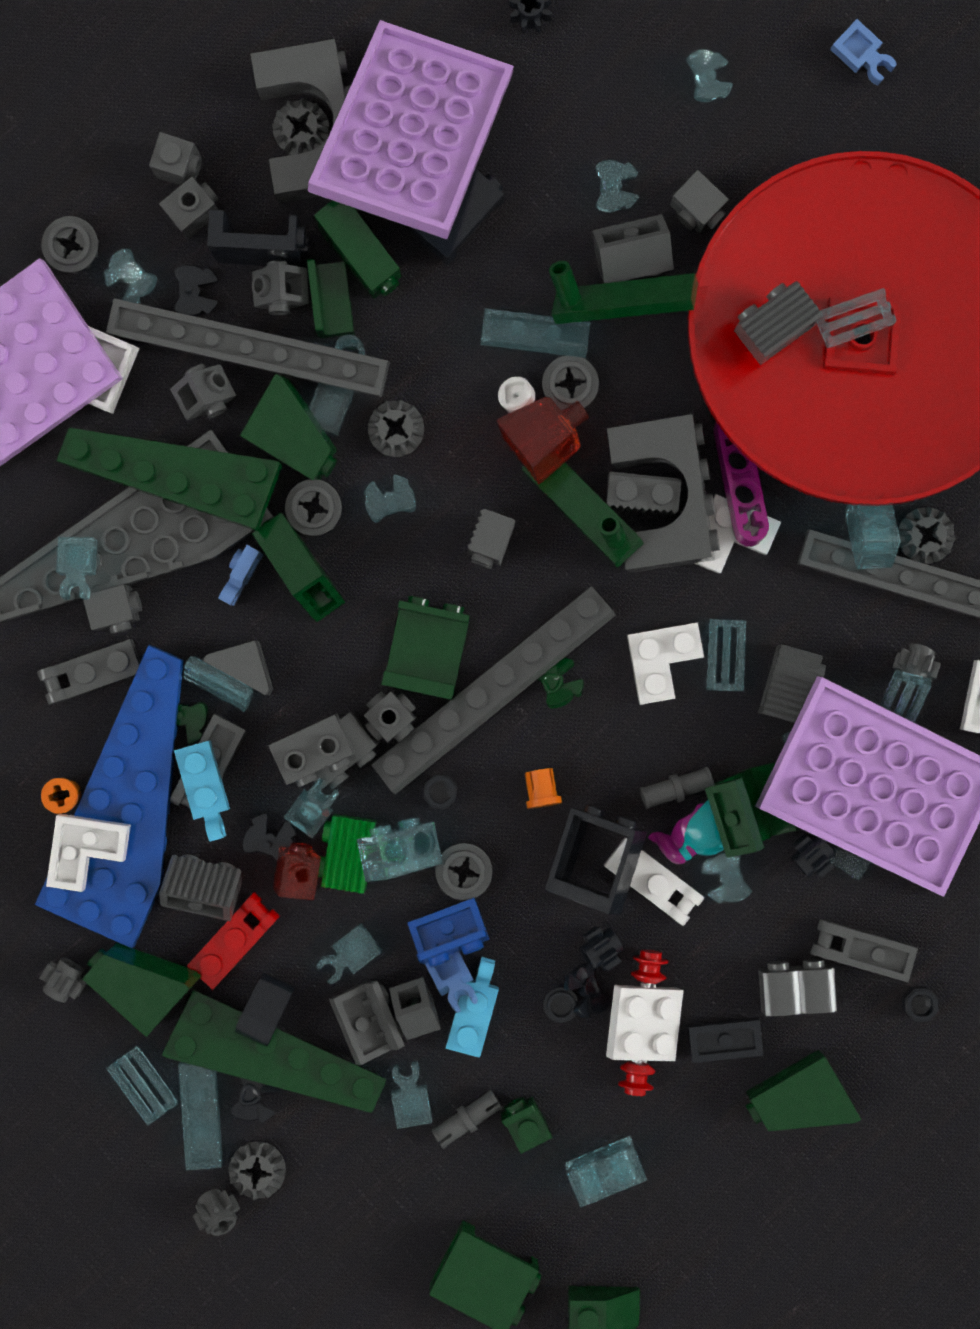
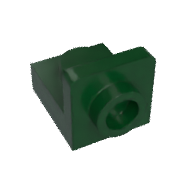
(525, 1124)

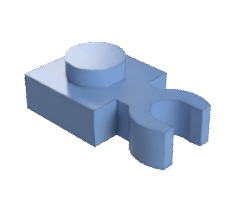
(859, 48)
(243, 565)
(452, 979)

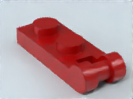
(232, 941)

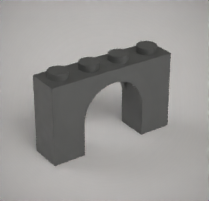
(294, 70)
(677, 444)

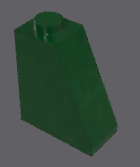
(358, 248)
(290, 431)
(298, 567)
(139, 984)
(802, 1097)

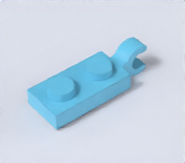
(203, 786)
(472, 1023)

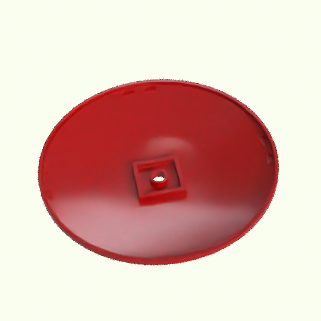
(853, 417)

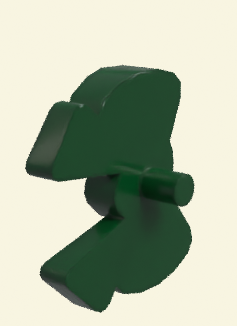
(557, 692)
(194, 718)

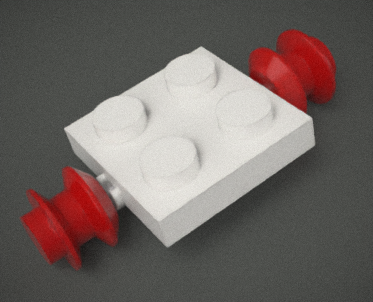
(644, 1023)

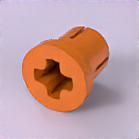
(541, 789)
(57, 805)

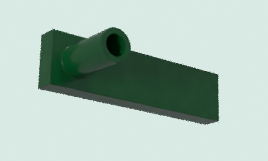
(619, 298)
(589, 514)

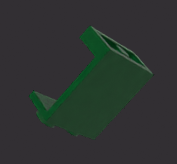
(426, 648)
(736, 817)
(484, 1280)

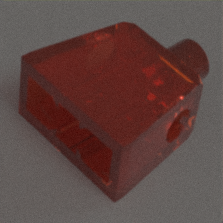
(543, 435)

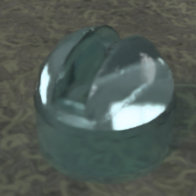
(351, 342)

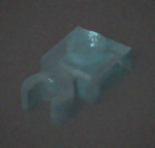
(76, 559)
(311, 809)
(353, 951)
(411, 1101)

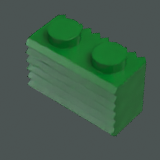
(342, 864)

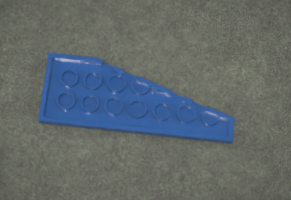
(135, 789)

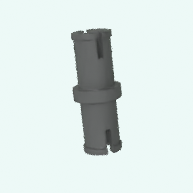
(676, 787)
(467, 1119)

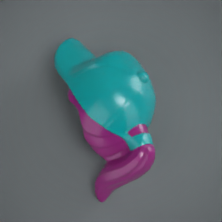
(691, 836)

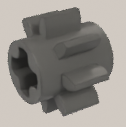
(917, 661)
(63, 980)
(216, 1212)

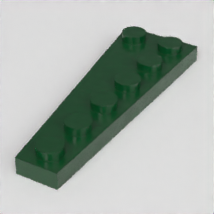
(200, 479)
(208, 1040)

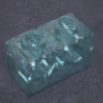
(873, 535)
(399, 850)
(605, 1171)

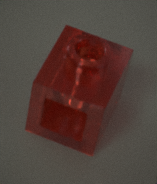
(297, 872)

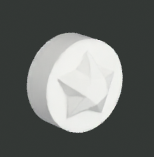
(515, 394)

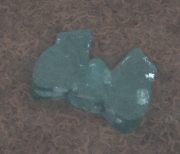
(703, 66)
(611, 196)
(124, 266)
(381, 505)
(733, 886)

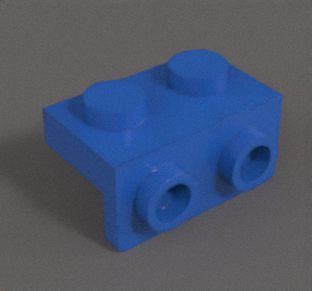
(448, 932)

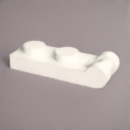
(658, 884)

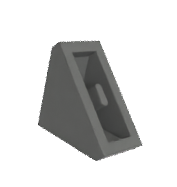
(244, 664)

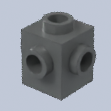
(280, 287)
(206, 385)
(400, 706)

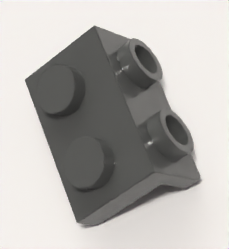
(367, 1021)

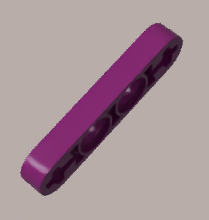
(736, 478)

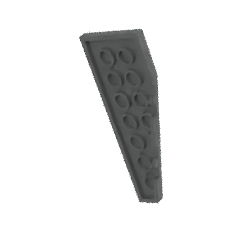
(135, 541)

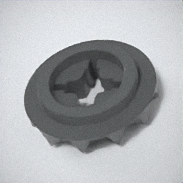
(303, 142)
(64, 230)
(581, 371)
(396, 445)
(306, 492)
(910, 535)
(472, 886)
(270, 1161)

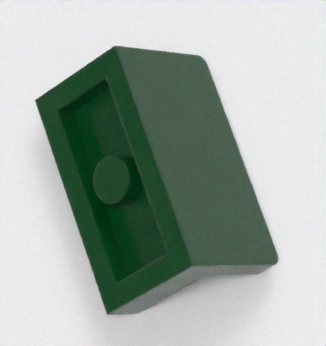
(330, 299)

